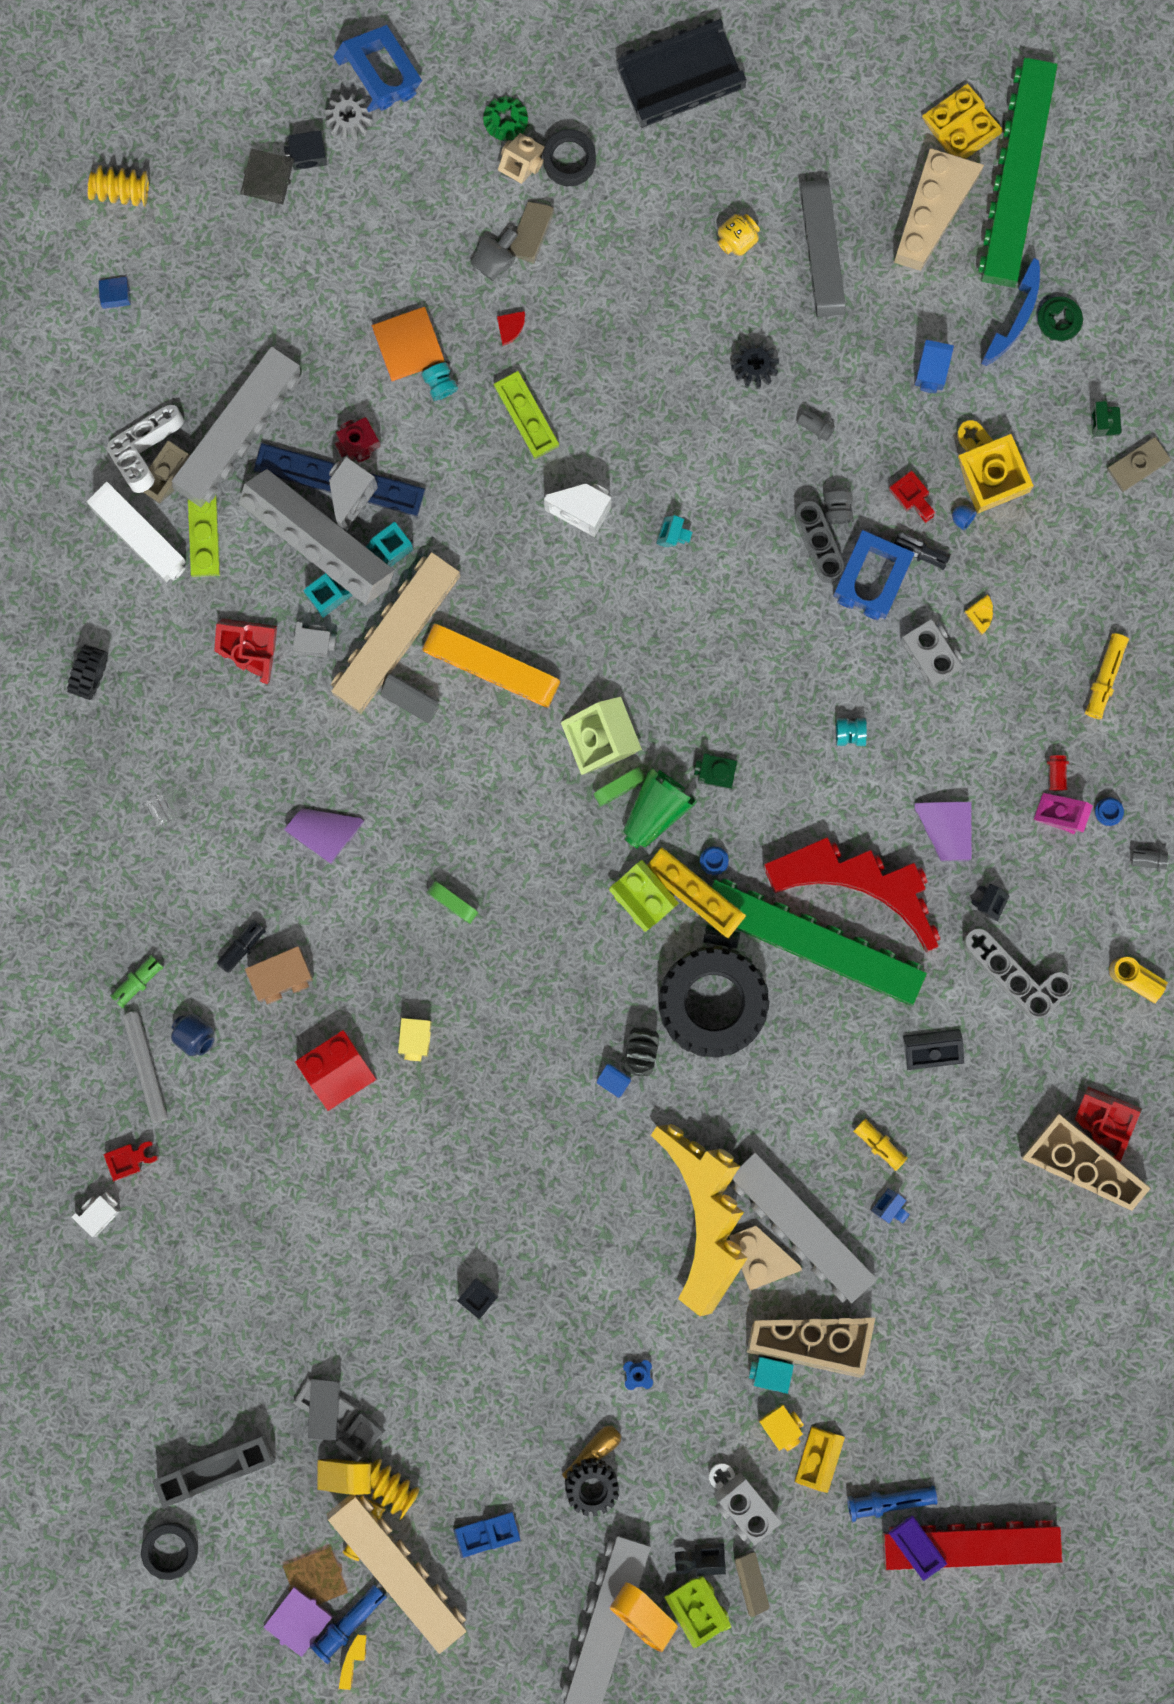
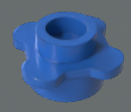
(631, 1370)

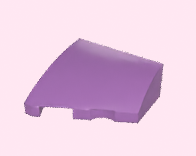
(948, 828)
(323, 831)

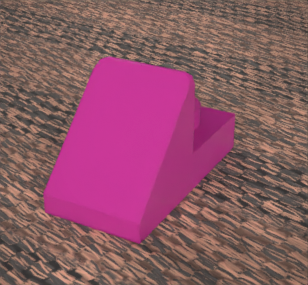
(1063, 813)

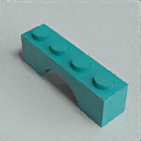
(388, 545)

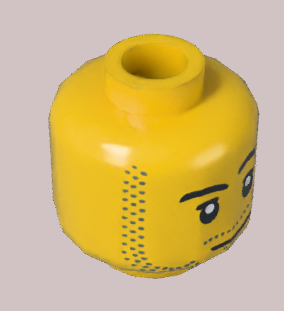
(738, 234)

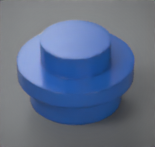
(1109, 811)
(714, 860)

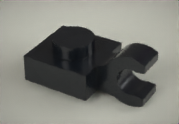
(707, 1560)

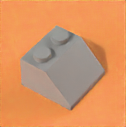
(350, 491)

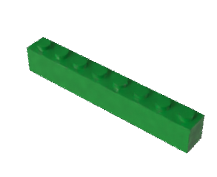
(1019, 172)
(824, 945)

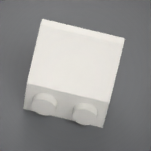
(580, 506)

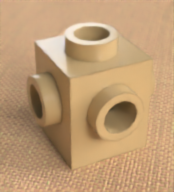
(521, 158)

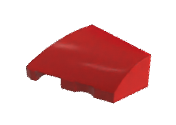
(248, 645)
(1108, 1120)

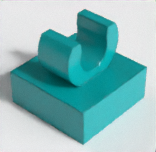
(672, 532)

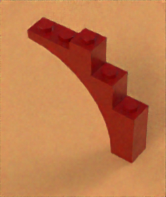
(897, 890)

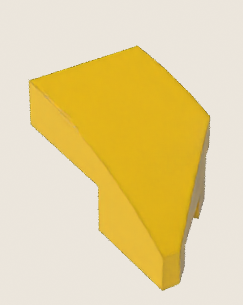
(356, 1652)

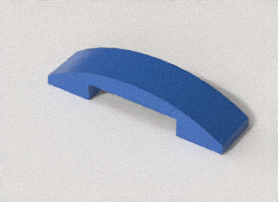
(1029, 285)

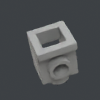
(313, 641)

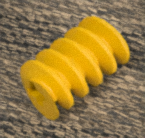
(118, 186)
(391, 1489)

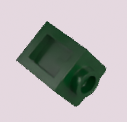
(1105, 420)
(715, 771)

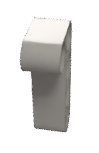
(1012, 969)

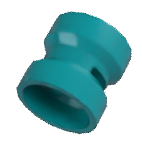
(439, 381)
(851, 732)

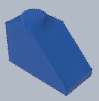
(933, 366)

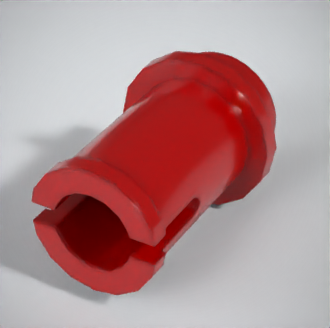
(1058, 772)

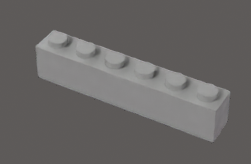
(236, 427)
(316, 536)
(802, 1228)
(605, 1630)

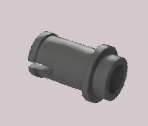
(816, 425)
(1150, 859)

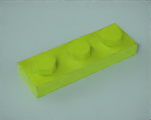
(526, 415)
(204, 539)

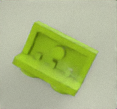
(698, 1611)

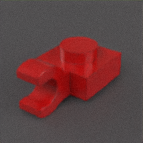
(911, 493)

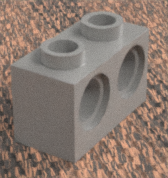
(925, 656)
(750, 1506)

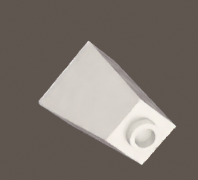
(137, 533)

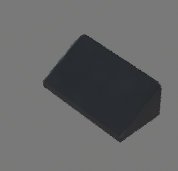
(933, 1049)

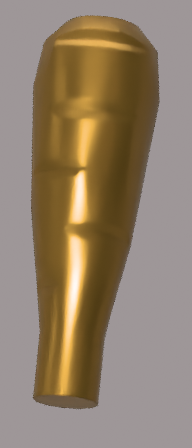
(599, 1446)

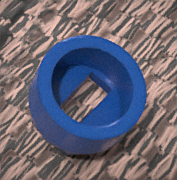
(963, 516)

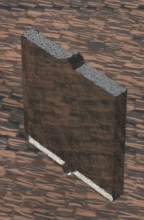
(267, 176)

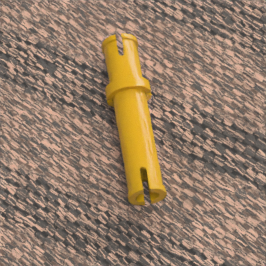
(1103, 687)

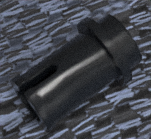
(720, 939)

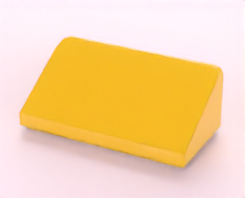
(819, 1459)

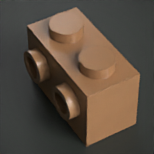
(279, 975)

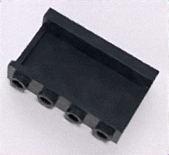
(680, 72)

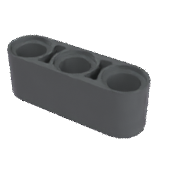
(819, 528)

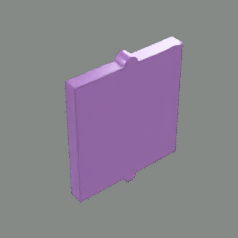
(298, 1621)

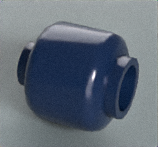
(192, 1035)

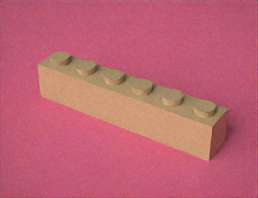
(395, 633)
(397, 1572)

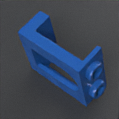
(355, 52)
(845, 590)

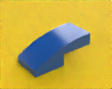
(486, 1534)

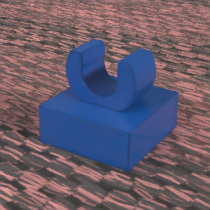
(890, 1207)

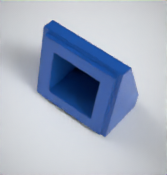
(114, 292)
(613, 1080)

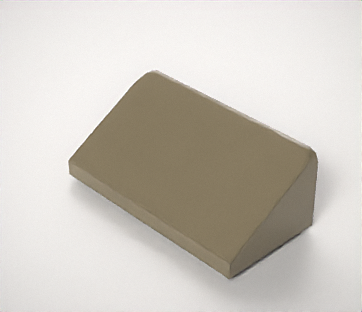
(532, 231)
(751, 1583)

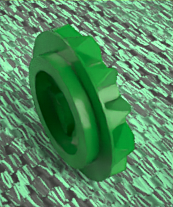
(508, 130)

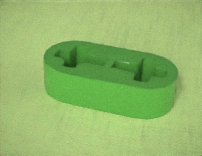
(619, 786)
(452, 902)

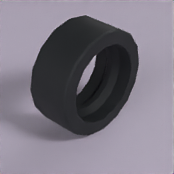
(559, 138)
(147, 1546)

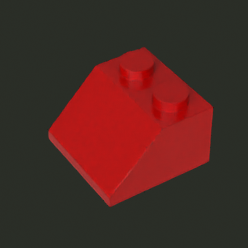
(335, 1070)

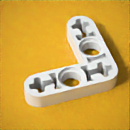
(129, 444)

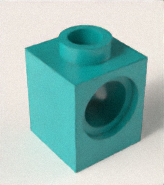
(771, 1374)

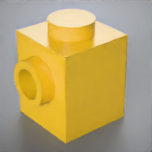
(782, 1427)

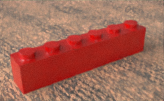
(985, 1545)

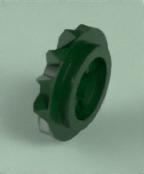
(1054, 307)

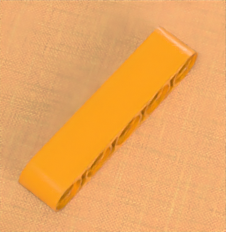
(491, 665)

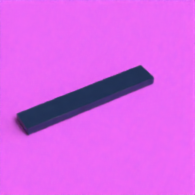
(315, 474)

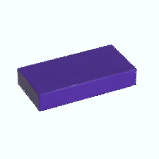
(917, 1548)

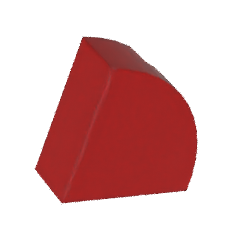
(510, 326)

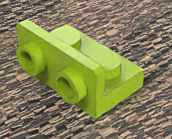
(643, 896)

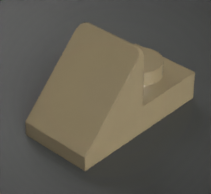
(164, 470)

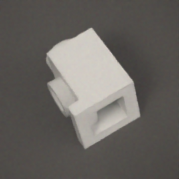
(97, 1214)

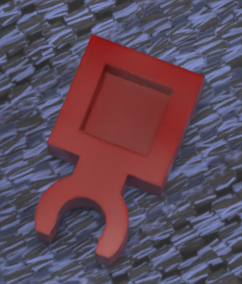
(125, 1161)

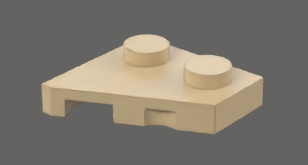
(765, 1258)

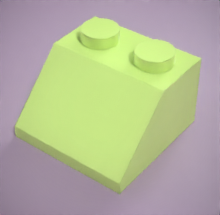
(601, 735)

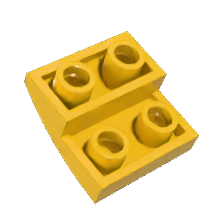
(962, 123)

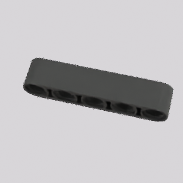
(822, 248)

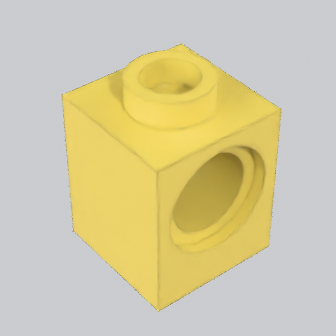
(414, 1039)

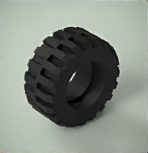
(723, 963)

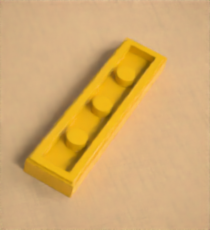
(695, 893)

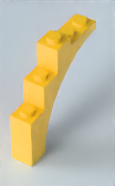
(716, 1215)

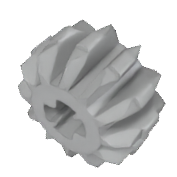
(356, 123)

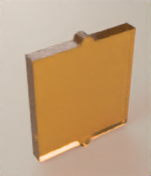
(316, 1576)

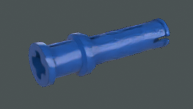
(877, 1504)
(339, 1633)

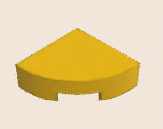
(981, 614)

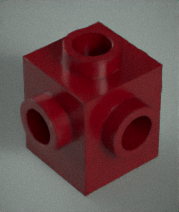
(358, 430)

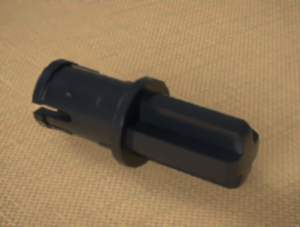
(923, 550)
(240, 946)

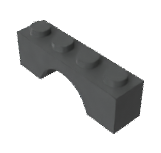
(213, 1471)

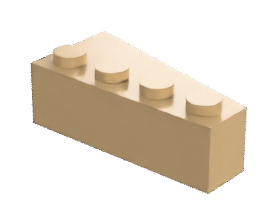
(939, 196)
(1077, 1158)
(818, 1343)

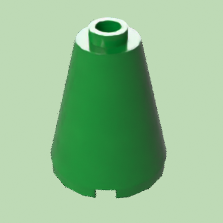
(656, 808)

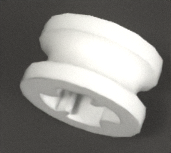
(724, 1467)

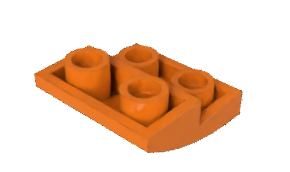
(408, 343)

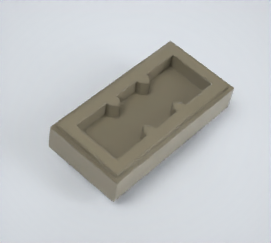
(1139, 464)

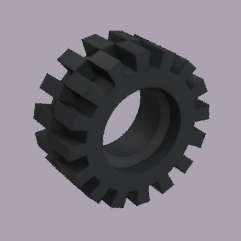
(87, 672)
(589, 1471)

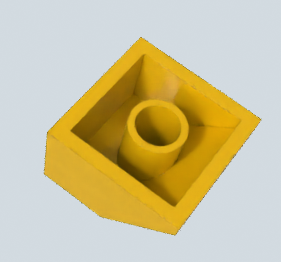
(994, 473)

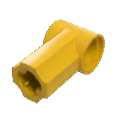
(1139, 980)

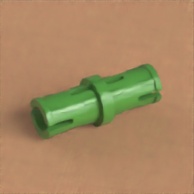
(136, 981)

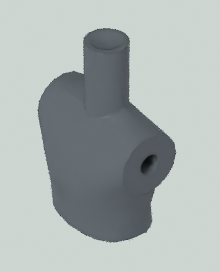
(494, 256)

